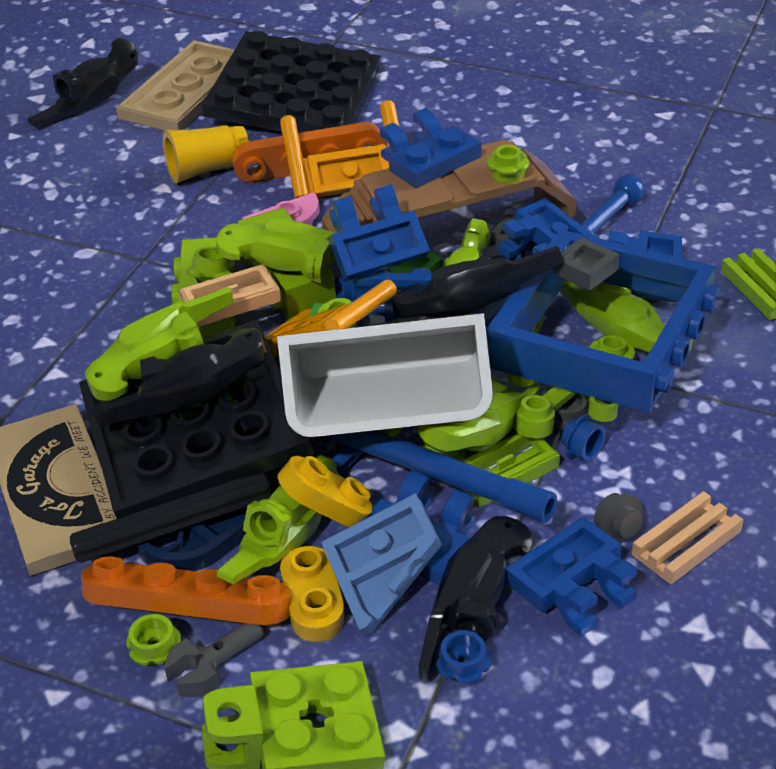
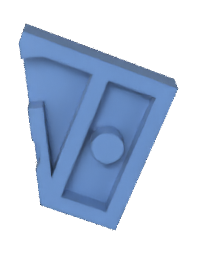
(381, 559)

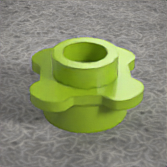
(209, 265)

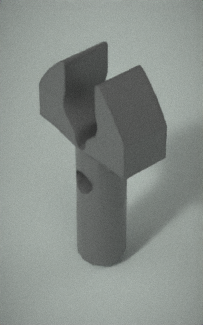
(206, 660)

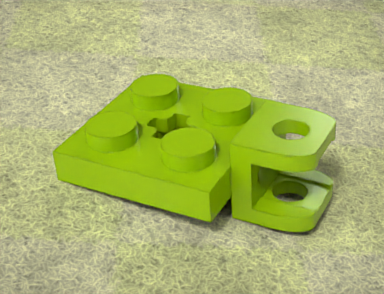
(272, 727)

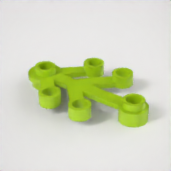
(537, 412)

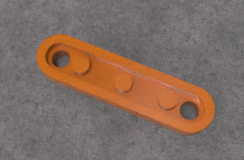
(272, 156)
(185, 592)

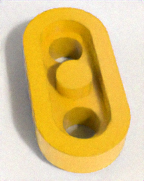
(324, 491)
(313, 584)

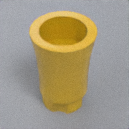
(200, 150)

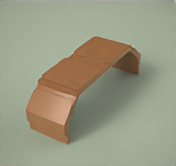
(457, 188)

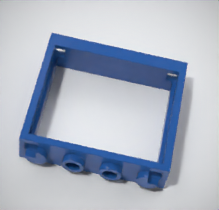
(594, 372)

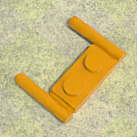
(332, 171)
(334, 318)

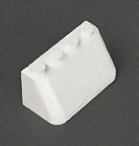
(386, 375)

